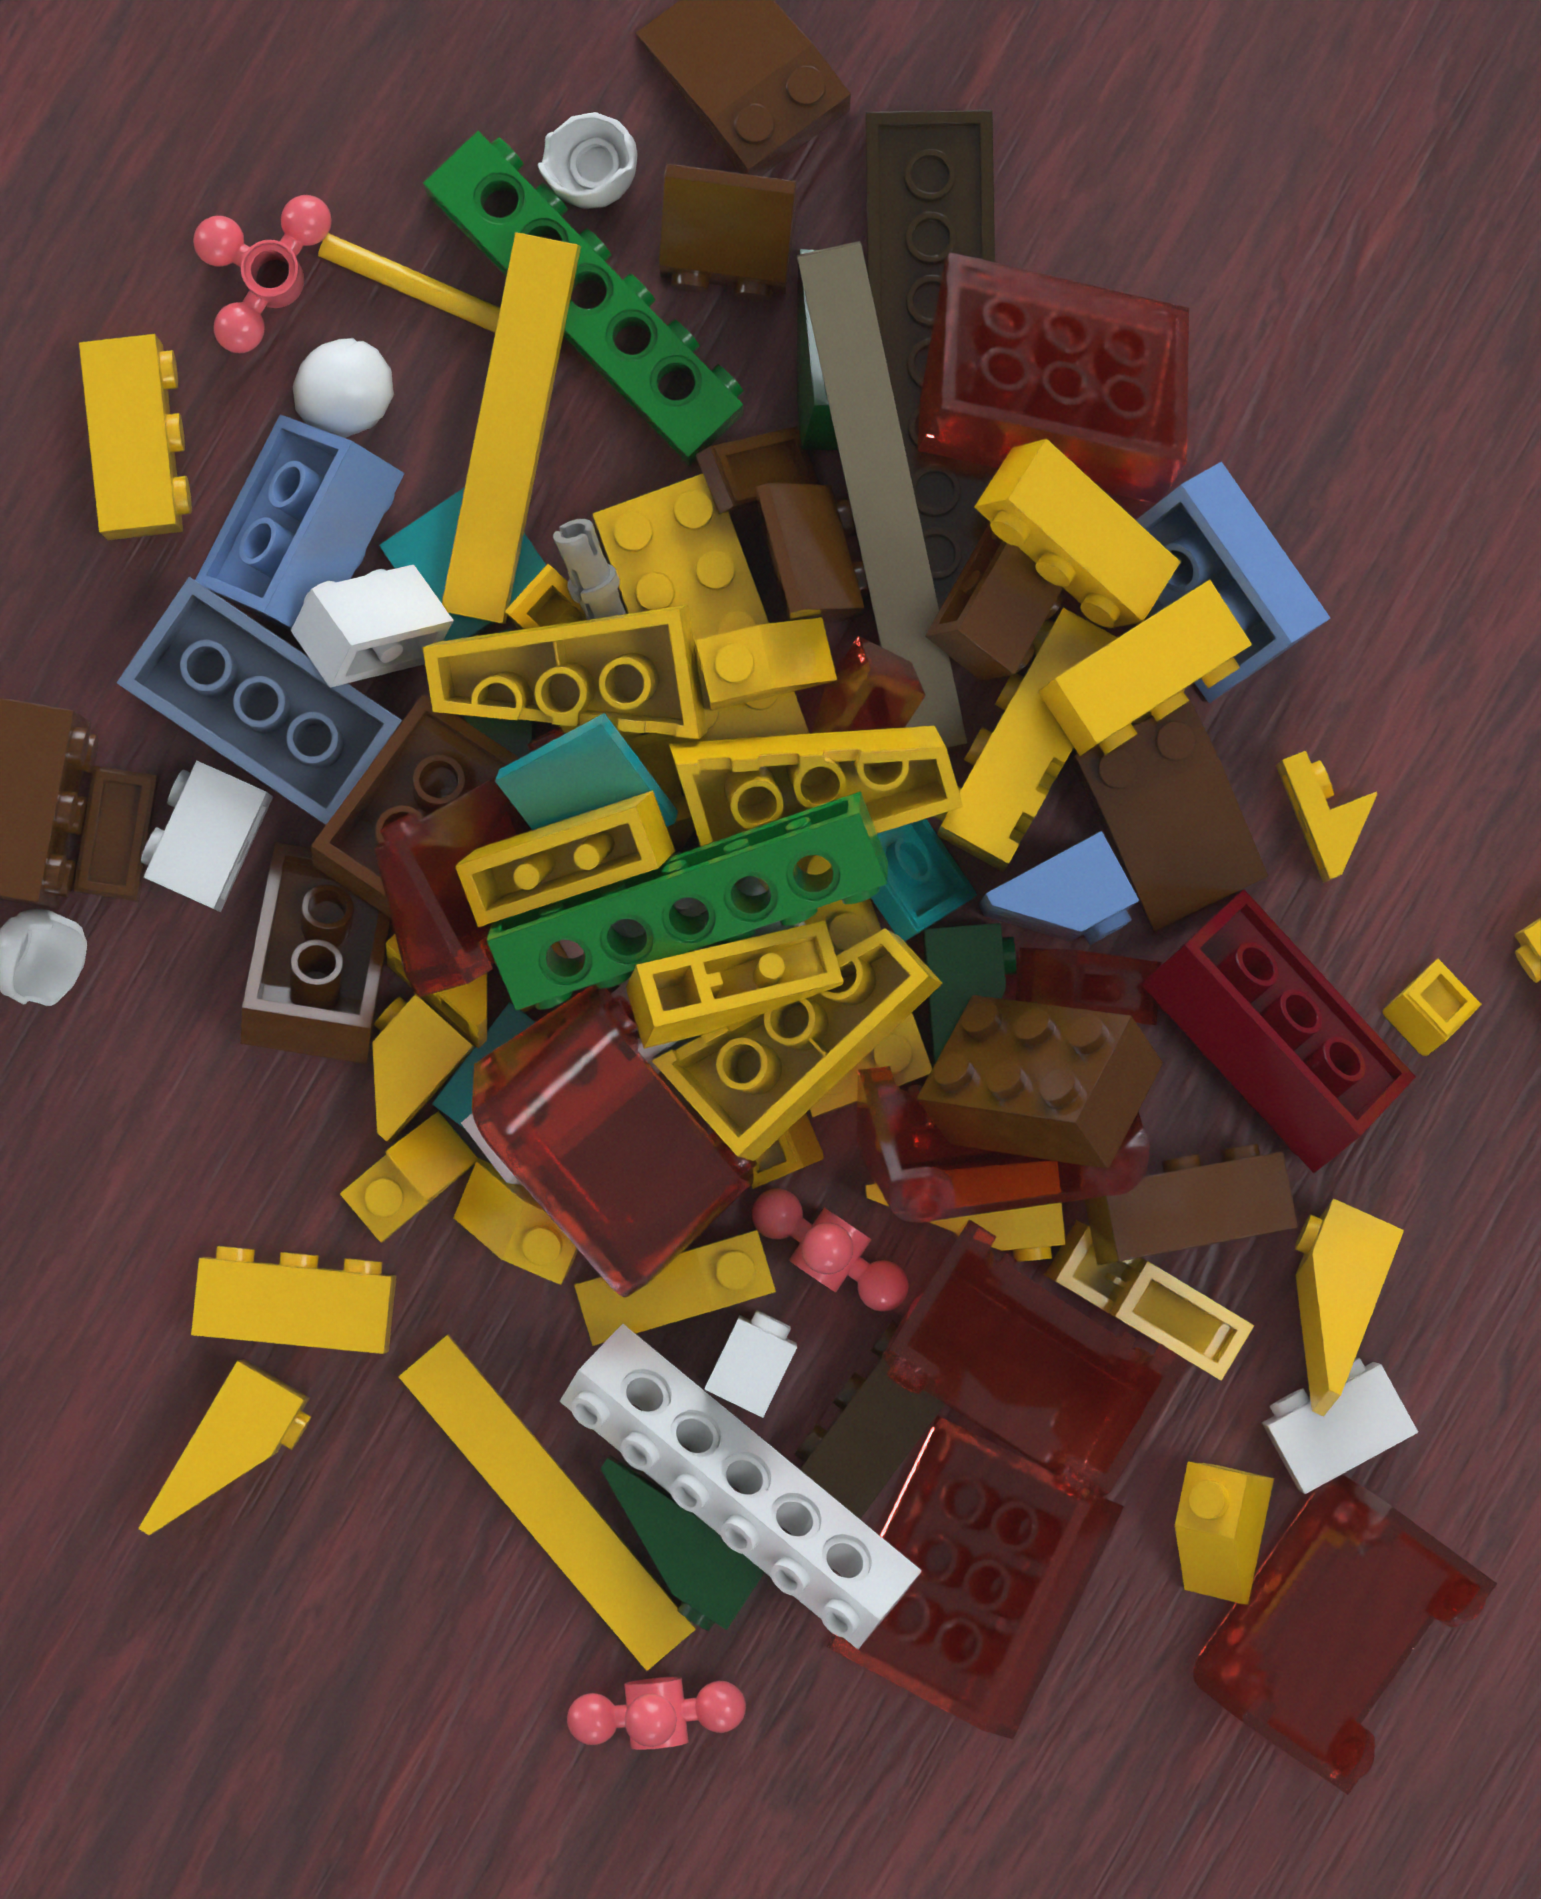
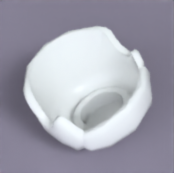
(589, 160)
(343, 387)
(40, 956)

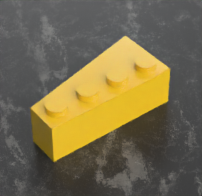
(624, 665)
(1024, 751)
(764, 779)
(775, 1066)

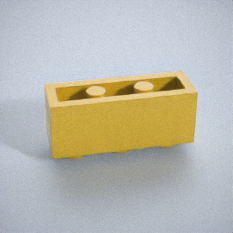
(134, 436)
(1076, 535)
(1146, 670)
(565, 858)
(294, 1301)

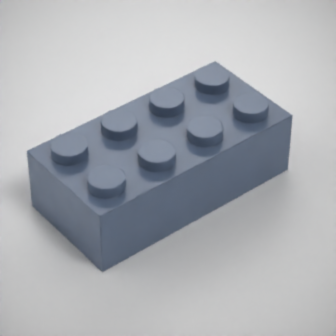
(257, 701)

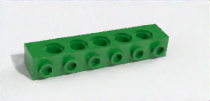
(686, 424)
(835, 830)

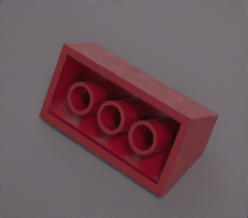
(1279, 1031)

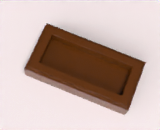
(741, 465)
(116, 833)

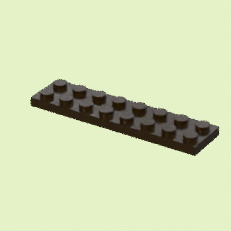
(925, 199)

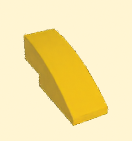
(1152, 1303)

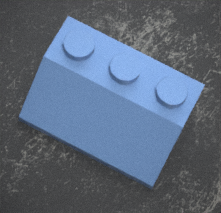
(298, 521)
(1225, 540)
(1067, 895)

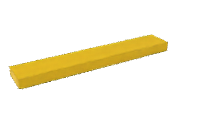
(510, 427)
(547, 1502)

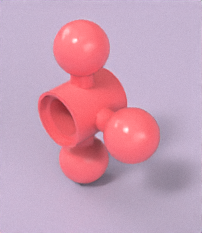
(221, 242)
(830, 1250)
(656, 1713)

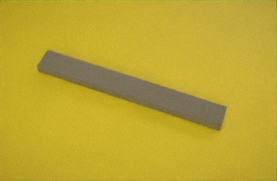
(878, 475)

